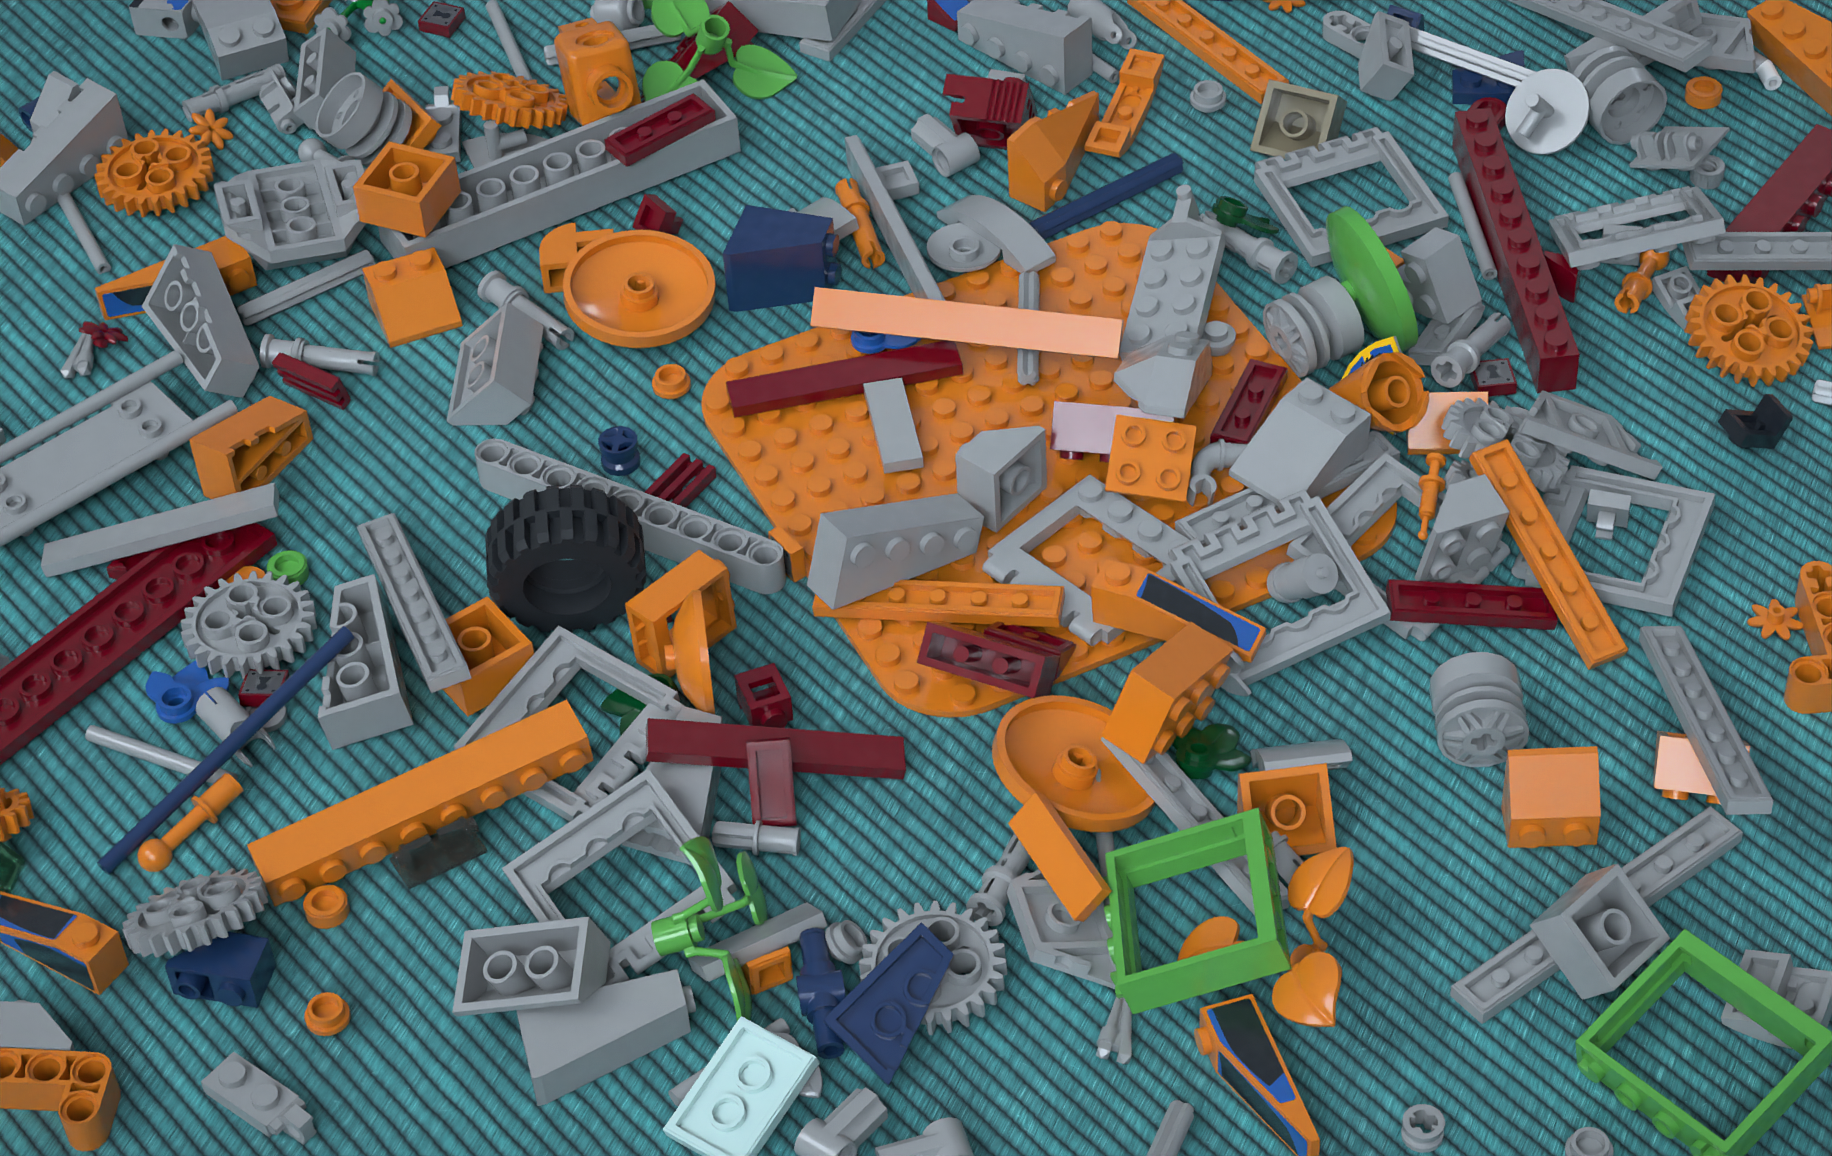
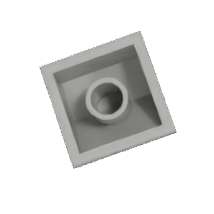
(1002, 472)

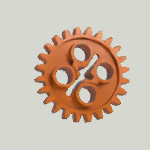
(509, 99)
(154, 173)
(1749, 330)

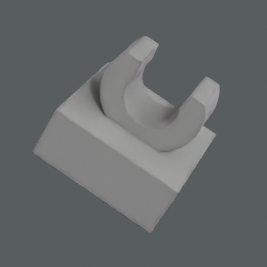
(1608, 511)

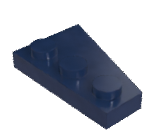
(891, 1001)

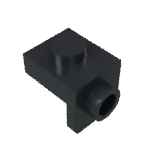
(1759, 427)

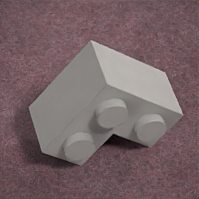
(1439, 276)

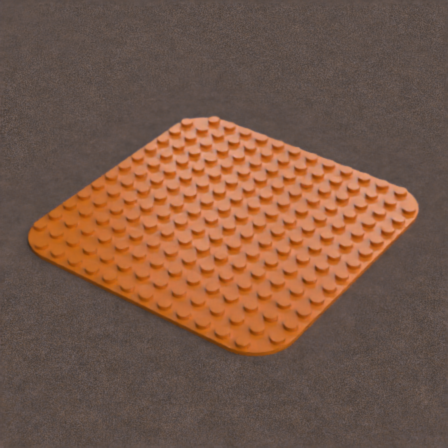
(828, 458)

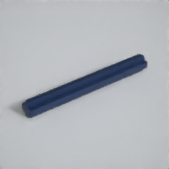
(1108, 196)

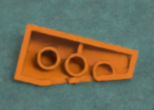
(1048, 152)

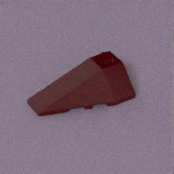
(740, 32)

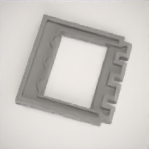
(1340, 155)
(1586, 254)
(1363, 505)
(1262, 532)
(1674, 549)
(1011, 564)
(539, 685)
(591, 838)

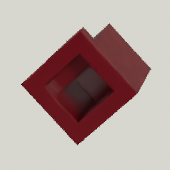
(768, 706)

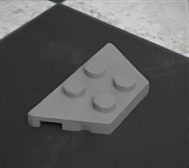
(1730, 42)
(1587, 432)
(1054, 936)

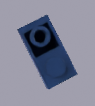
(227, 971)

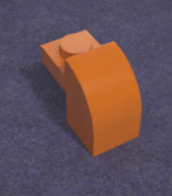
(559, 248)

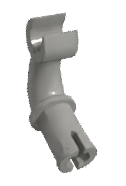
(1213, 456)

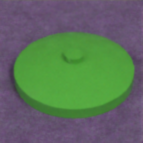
(1370, 277)

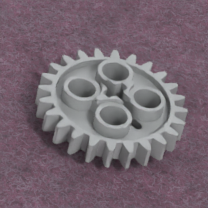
(1479, 425)
(248, 624)
(195, 912)
(974, 951)

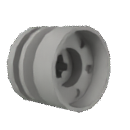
(1620, 94)
(362, 117)
(1314, 325)
(1478, 709)

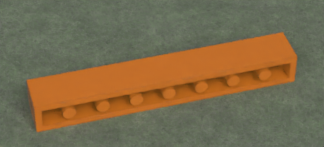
(420, 802)

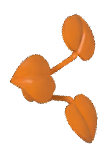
(1312, 984)

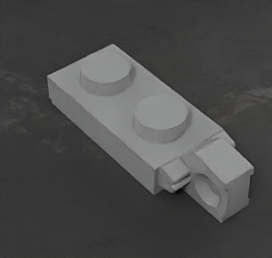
(449, 116)
(1439, 336)
(258, 1099)

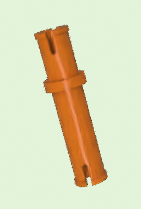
(865, 236)

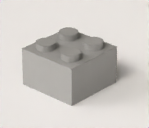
(1600, 931)

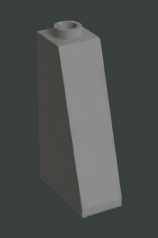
(690, 788)
(608, 1030)

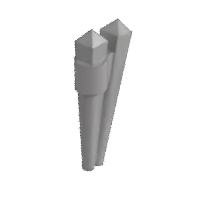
(80, 358)
(1117, 1033)

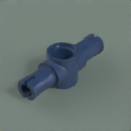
(820, 990)

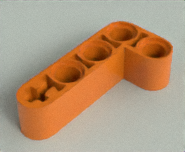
(1810, 677)
(70, 1082)

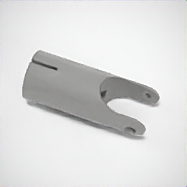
(1105, 22)
(226, 717)

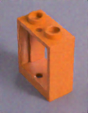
(651, 607)

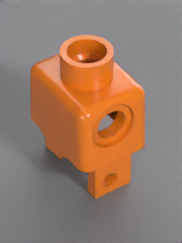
(586, 57)

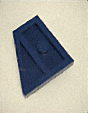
(1470, 86)

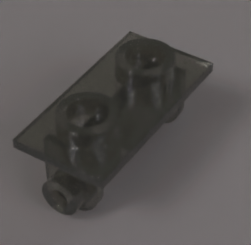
(436, 855)

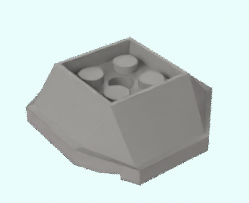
(292, 211)

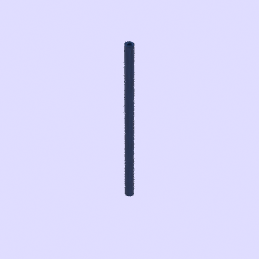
(225, 751)

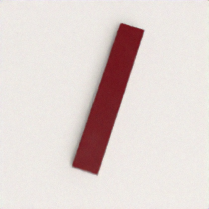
(842, 377)
(811, 749)

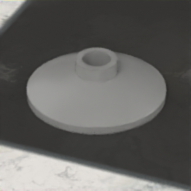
(961, 249)

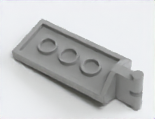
(1175, 277)

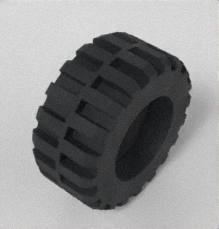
(558, 524)

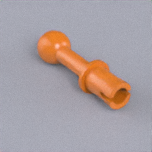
(1638, 284)
(157, 853)

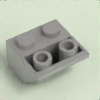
(1464, 530)

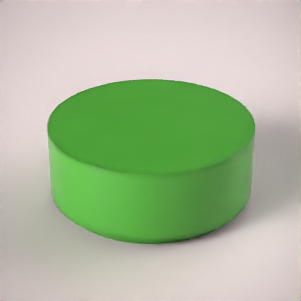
(291, 564)

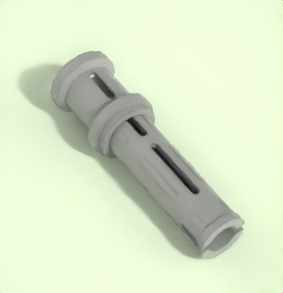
(1258, 252)
(497, 290)
(1464, 355)
(318, 356)
(995, 883)

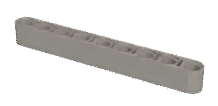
(667, 527)

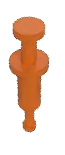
(1431, 486)

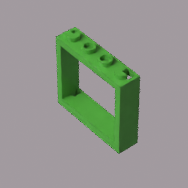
(1181, 853)
(1741, 991)

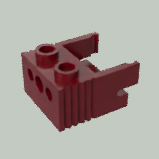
(990, 107)

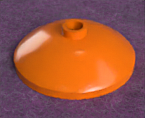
(690, 653)

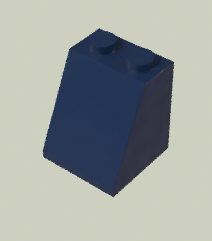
(779, 258)

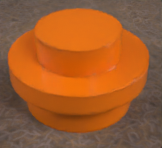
(671, 381)
(327, 1014)

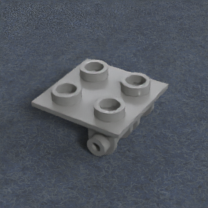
(1675, 147)

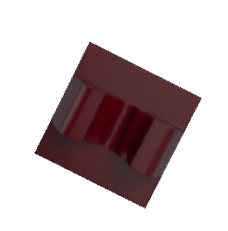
(656, 216)

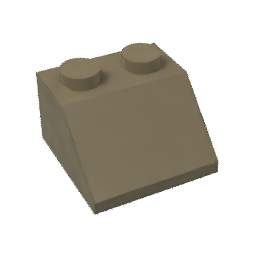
(1296, 119)

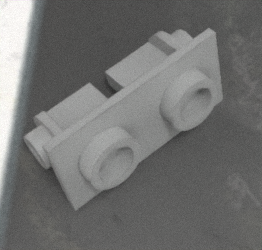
(279, 101)

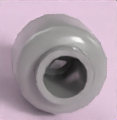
(623, 13)

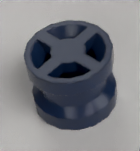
(619, 451)

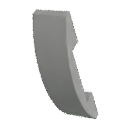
(1019, 241)

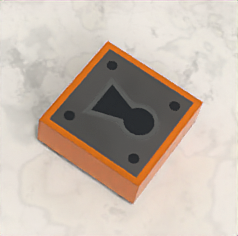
(793, 553)

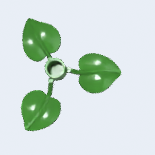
(757, 71)
(685, 930)

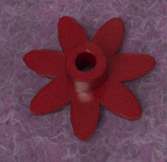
(102, 334)

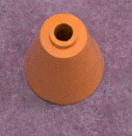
(1388, 390)

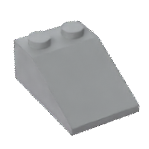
(242, 35)
(1303, 443)

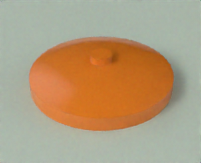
(639, 288)
(1056, 750)

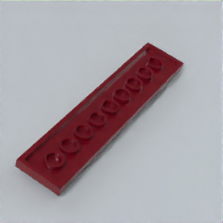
(116, 629)

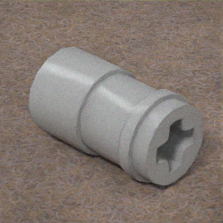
(1302, 578)

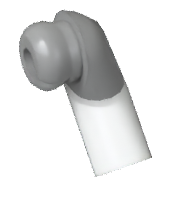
(1767, 72)

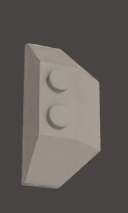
(1167, 374)

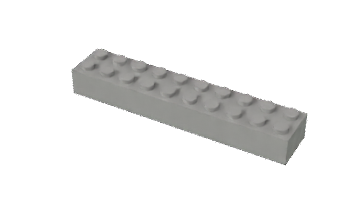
(564, 180)

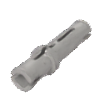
(222, 97)

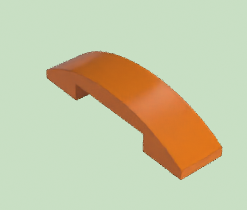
(1129, 104)

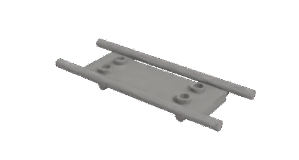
(97, 452)

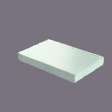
(741, 1093)

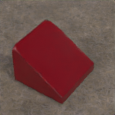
(1564, 277)

